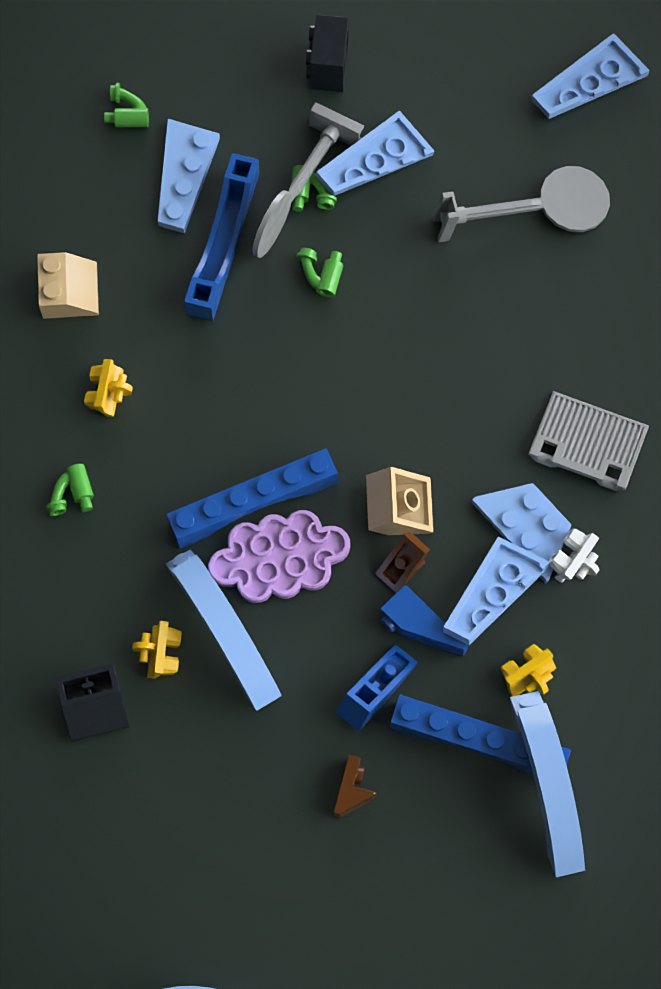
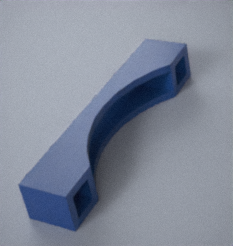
(234, 202)
(289, 481)
(451, 728)

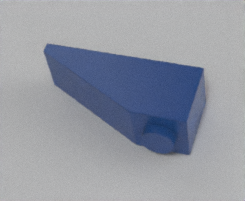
(416, 621)
(375, 687)

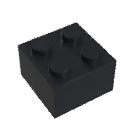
(328, 53)

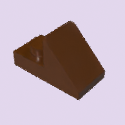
(403, 562)
(352, 797)

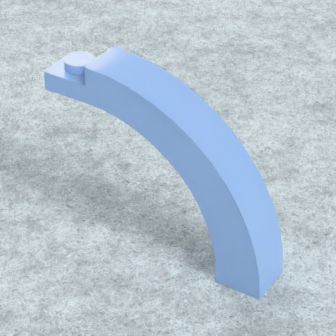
(225, 628)
(552, 783)

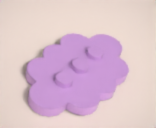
(279, 556)

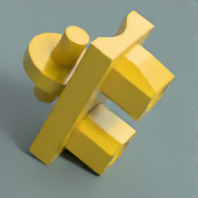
(110, 389)
(161, 637)
(532, 674)

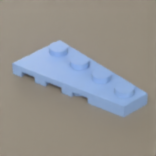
(592, 76)
(378, 153)
(184, 171)
(496, 585)

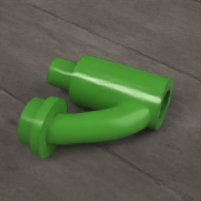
(127, 117)
(324, 199)
(328, 281)
(80, 487)

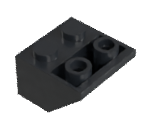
(92, 702)

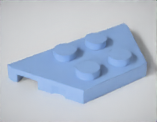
(526, 520)

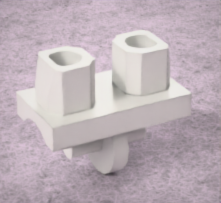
(567, 566)

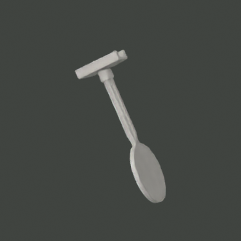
(333, 128)
(569, 198)

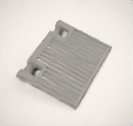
(588, 440)

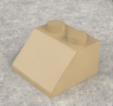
(67, 286)
(399, 502)

